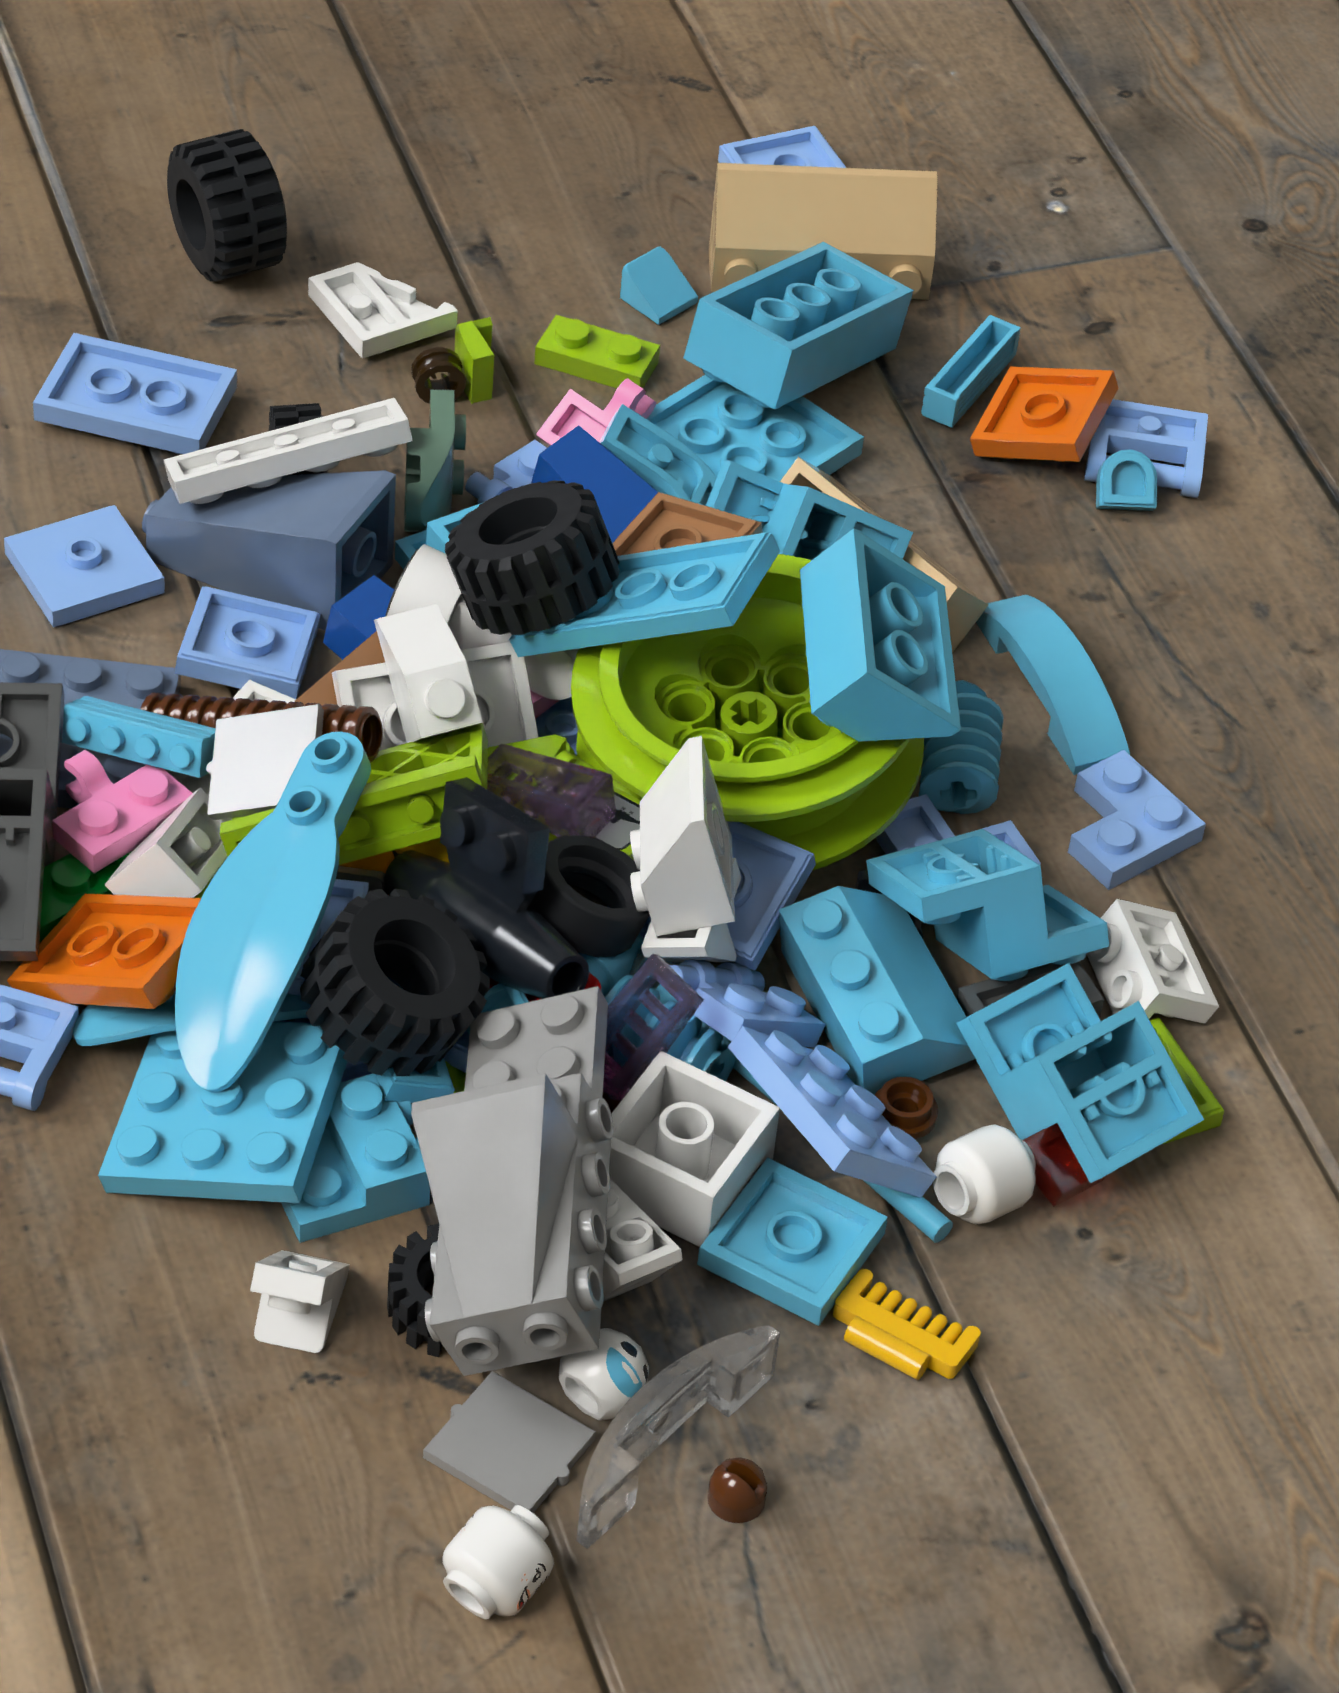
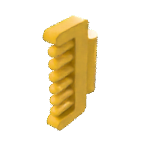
(895, 1339)

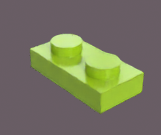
(596, 353)

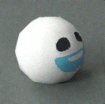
(604, 1377)

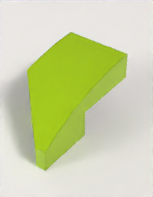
(473, 347)

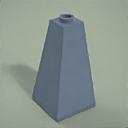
(284, 542)

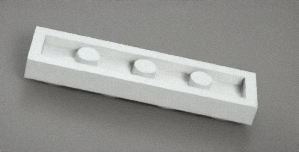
(307, 446)

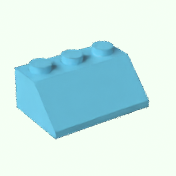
(877, 644)
(873, 986)

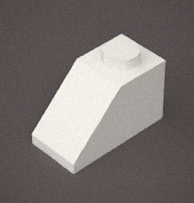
(427, 673)
(176, 856)

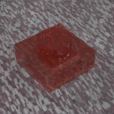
(1057, 1168)

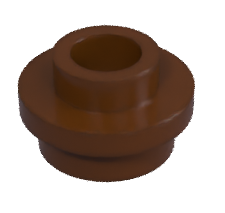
(909, 1105)

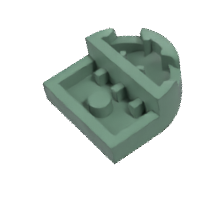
(430, 463)

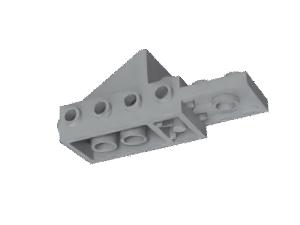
(521, 1186)

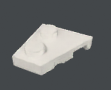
(376, 311)

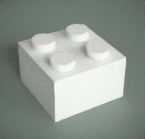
(688, 1145)

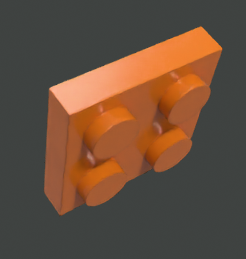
(1044, 413)

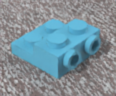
(364, 1164)

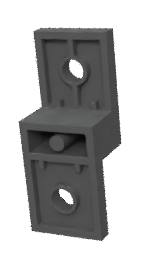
(28, 804)

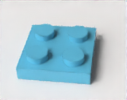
(792, 1241)

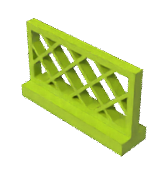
(401, 796)

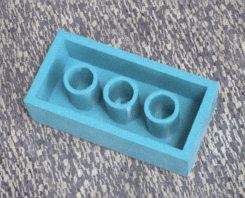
(797, 325)

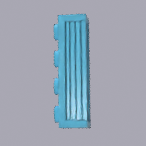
(970, 371)
(138, 735)

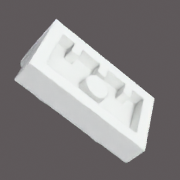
(1151, 964)

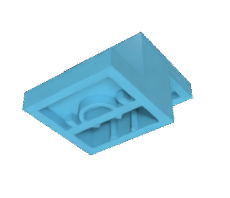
(798, 516)
(988, 904)
(1095, 1078)

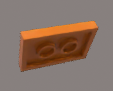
(111, 952)

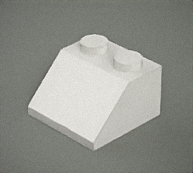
(684, 848)

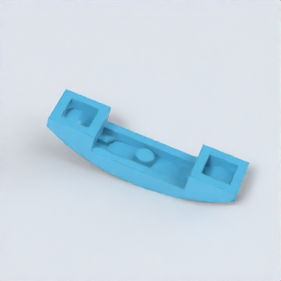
(1061, 674)

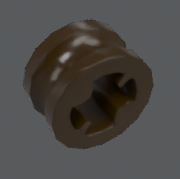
(434, 361)

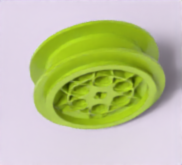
(753, 708)

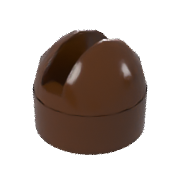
(731, 1493)

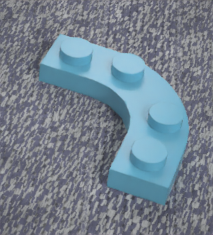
(658, 457)

